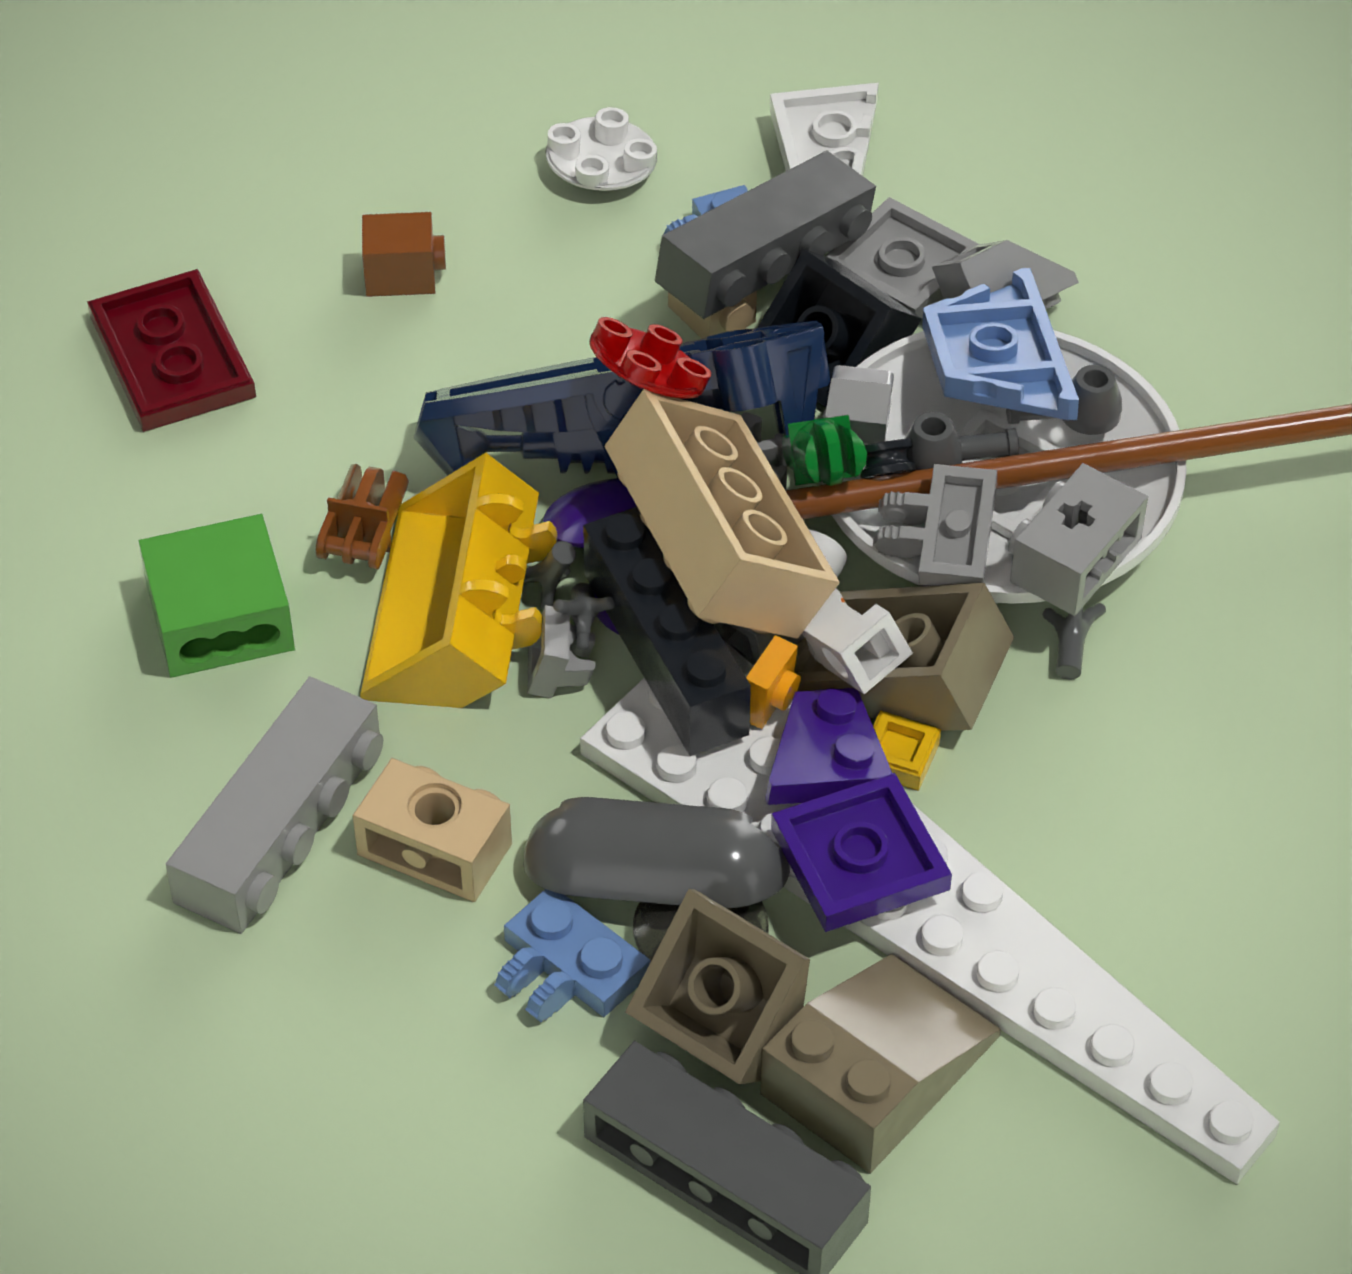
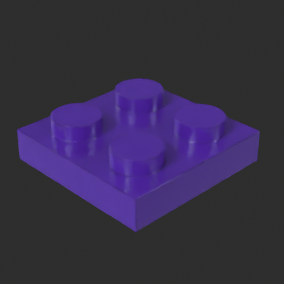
(860, 852)

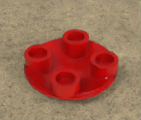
(648, 358)

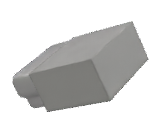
(864, 397)

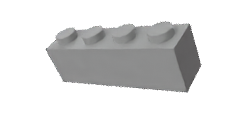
(275, 805)

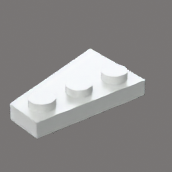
(825, 120)

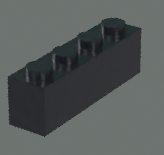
(673, 648)

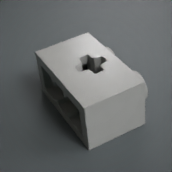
(1077, 538)

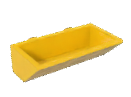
(457, 589)

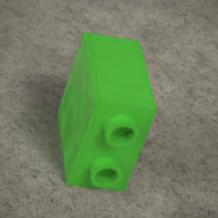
(217, 595)

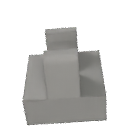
(553, 656)

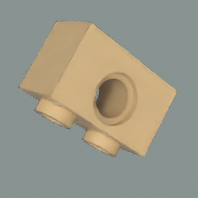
(433, 829)

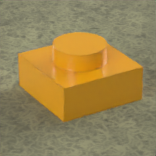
(773, 681)

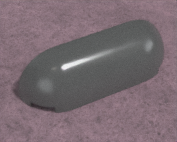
(653, 853)

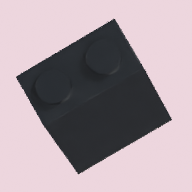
(851, 310)

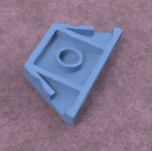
(1000, 350)

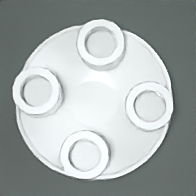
(601, 151)

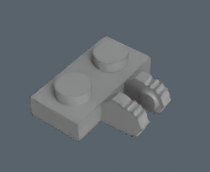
(955, 529)

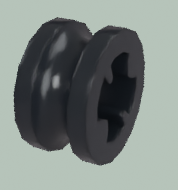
(887, 458)

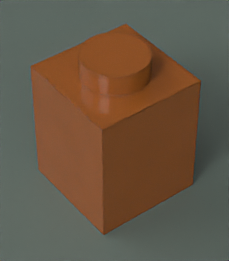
(401, 254)

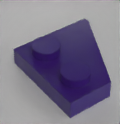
(825, 748)

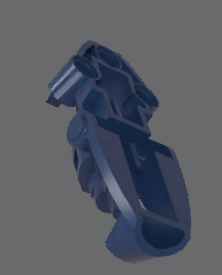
(578, 404)

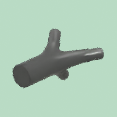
(551, 570)
(583, 609)
(1072, 637)

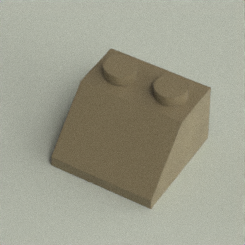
(720, 987)

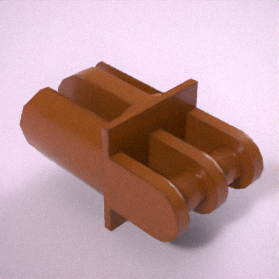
(362, 516)

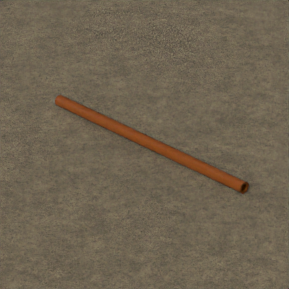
(1102, 456)

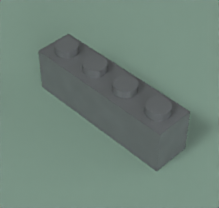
(763, 232)
(727, 1160)

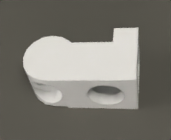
(856, 645)

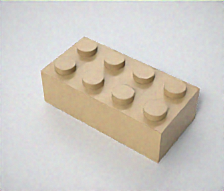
(720, 516)

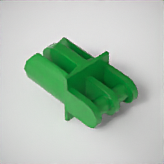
(823, 451)

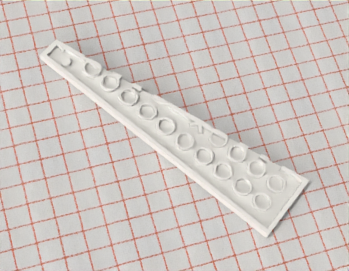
(974, 945)

